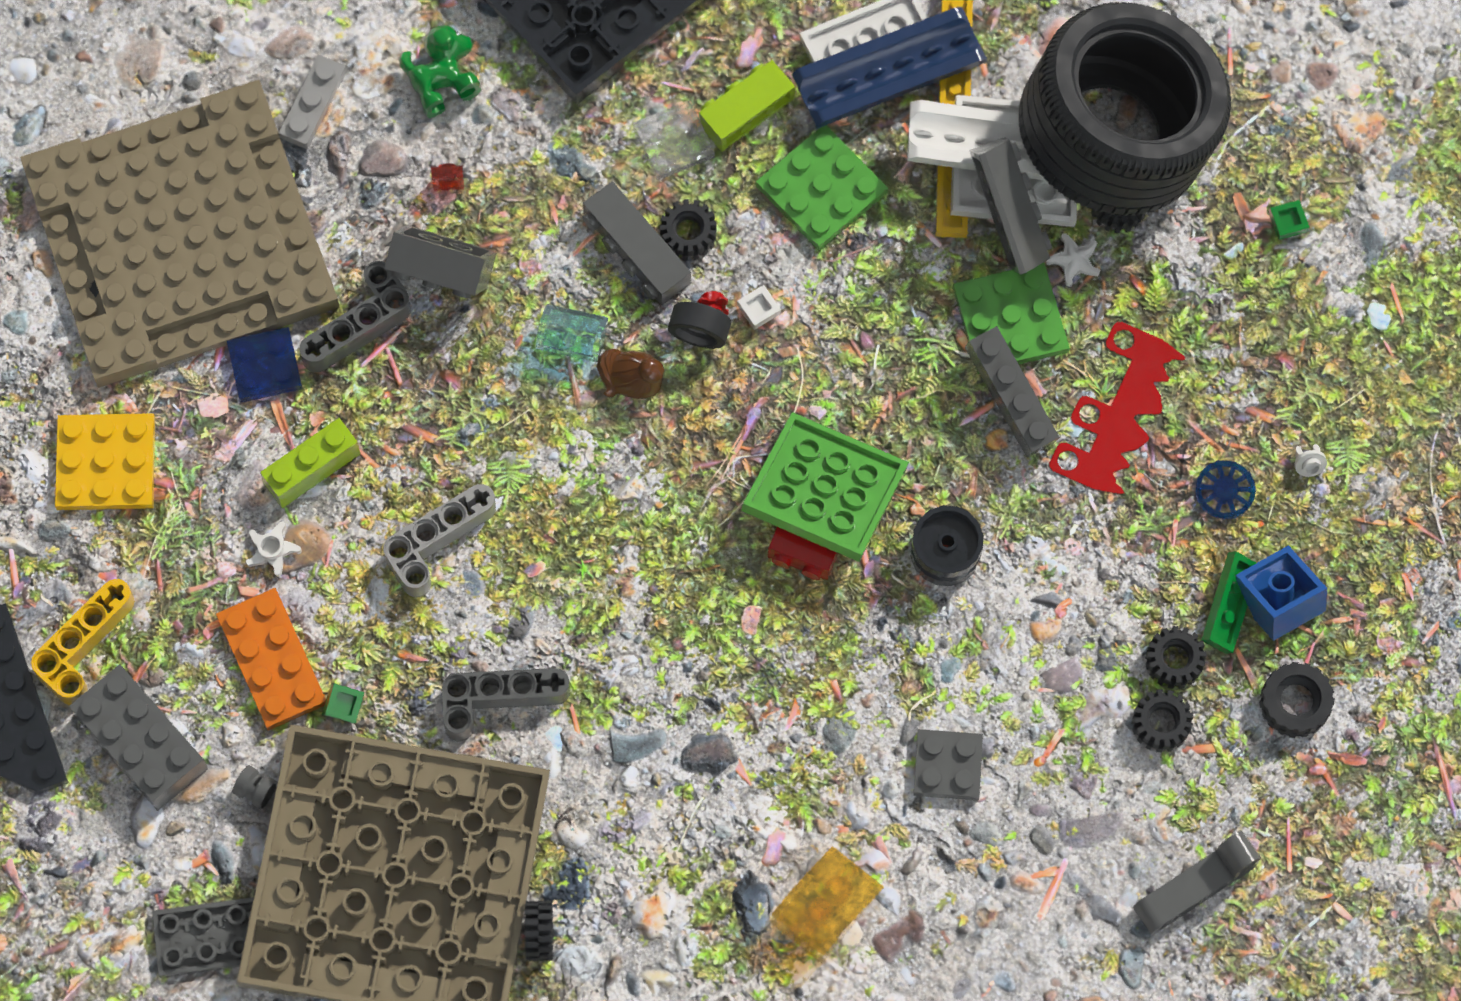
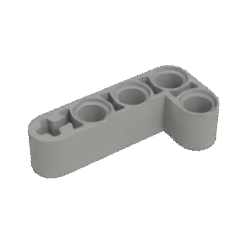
(444, 535)

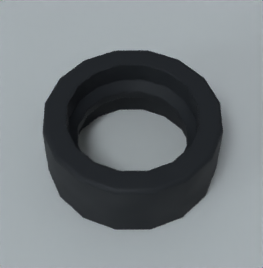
(699, 325)

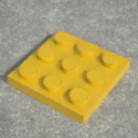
(105, 461)

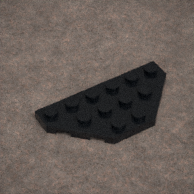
(26, 740)

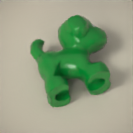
(445, 49)

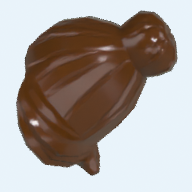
(630, 373)

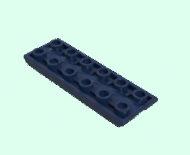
(888, 67)

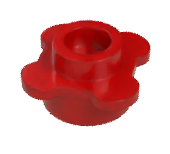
(715, 300)

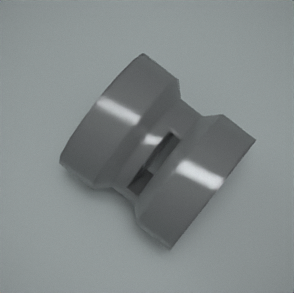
(254, 787)

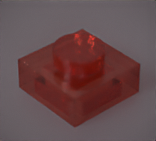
(447, 177)

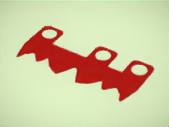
(1116, 425)

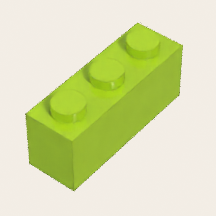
(746, 104)
(310, 462)

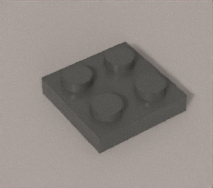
(948, 764)

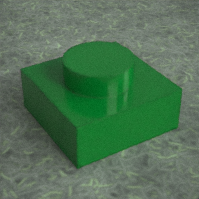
(1289, 219)
(343, 703)

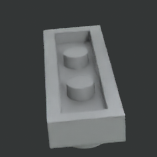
(312, 101)

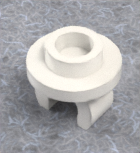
(1310, 462)

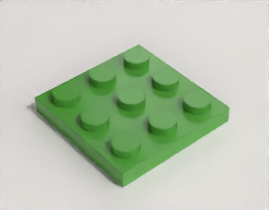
(821, 187)
(1019, 307)

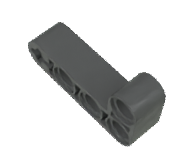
(350, 322)
(505, 697)
(1198, 883)

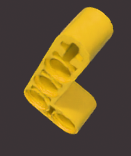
(89, 637)

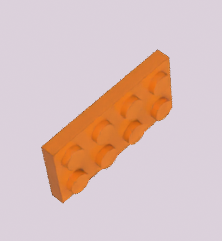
(271, 659)

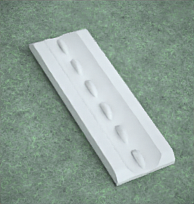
(946, 133)

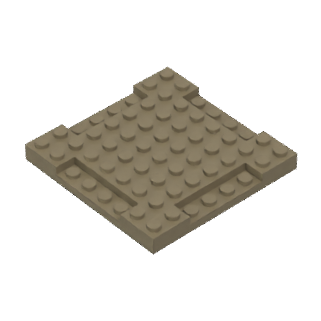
(182, 230)
(392, 872)

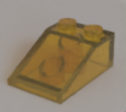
(825, 904)

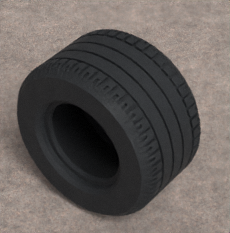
(1157, 64)

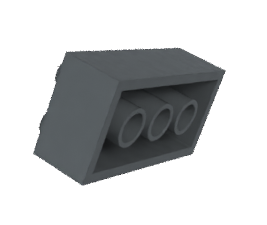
(138, 737)

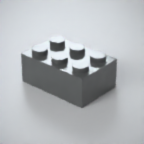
(440, 261)

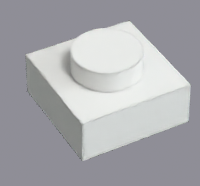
(759, 307)

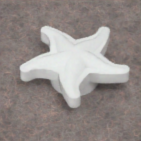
(1074, 259)
(272, 548)

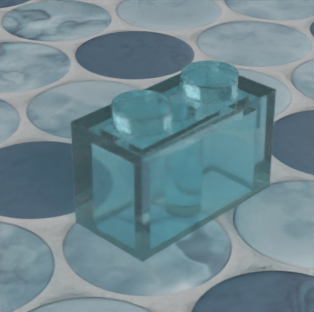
(571, 333)

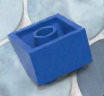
(1282, 592)

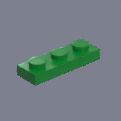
(1228, 606)

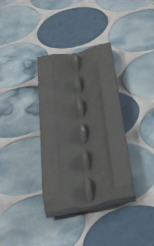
(201, 936)

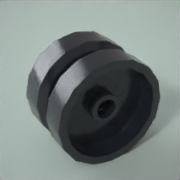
(953, 528)

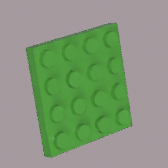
(825, 486)

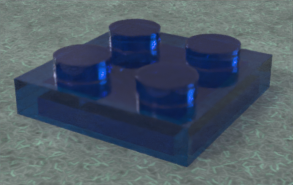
(264, 365)

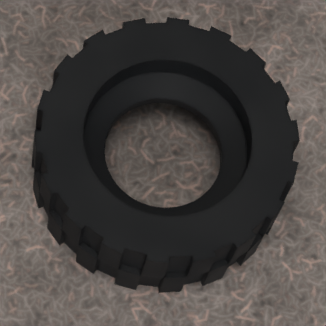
(1297, 675)

